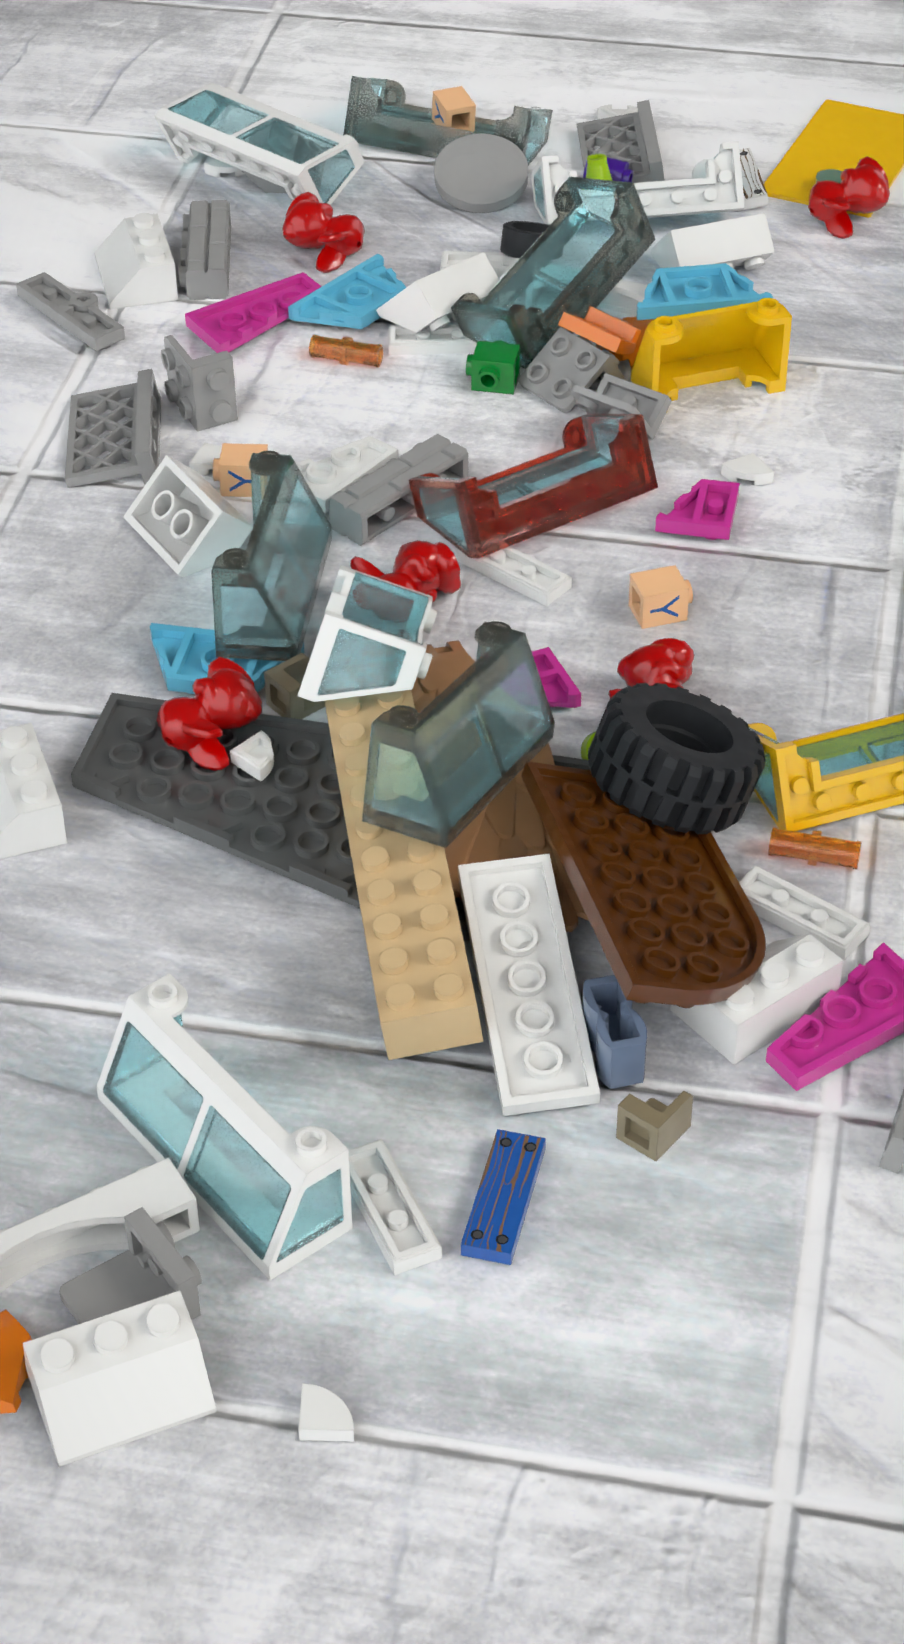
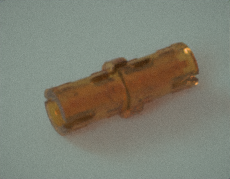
(346, 350)
(814, 848)

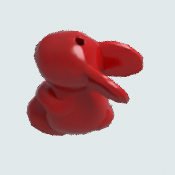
(859, 191)
(313, 226)
(419, 567)
(661, 662)
(220, 702)

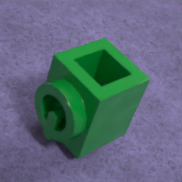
(494, 367)

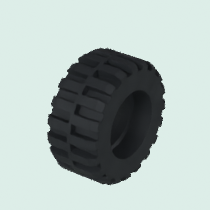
(676, 758)

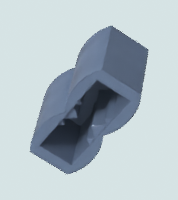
(614, 1033)

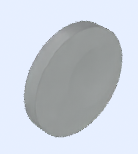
(481, 173)

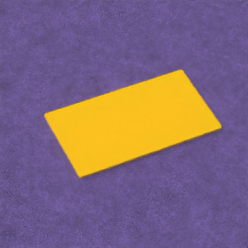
(838, 140)

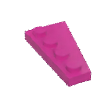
(249, 314)
(846, 1024)

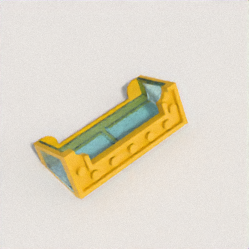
(832, 773)

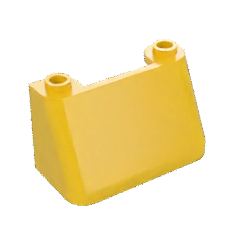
(716, 346)

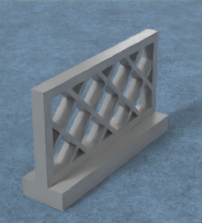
(640, 132)
(141, 429)

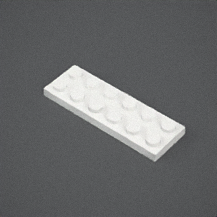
(527, 985)

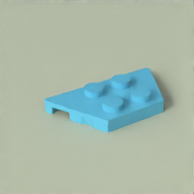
(695, 289)
(351, 297)
(188, 652)

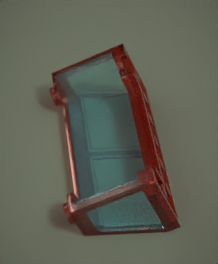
(600, 466)

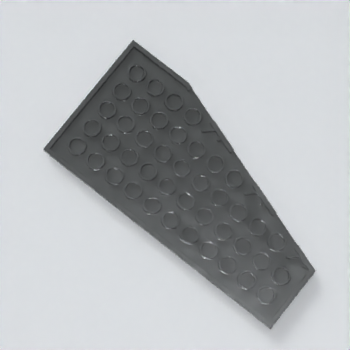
(283, 823)

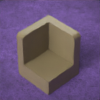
(283, 686)
(653, 1125)

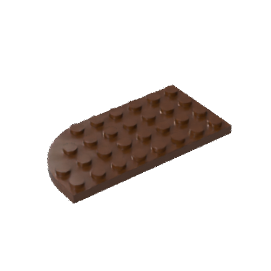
(652, 894)

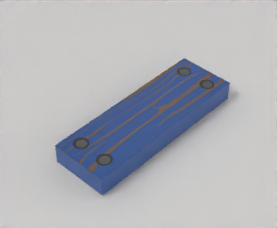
(503, 1197)

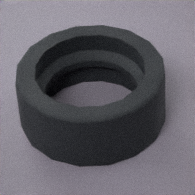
(519, 236)

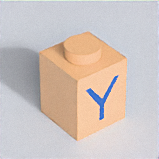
(453, 108)
(233, 468)
(659, 596)

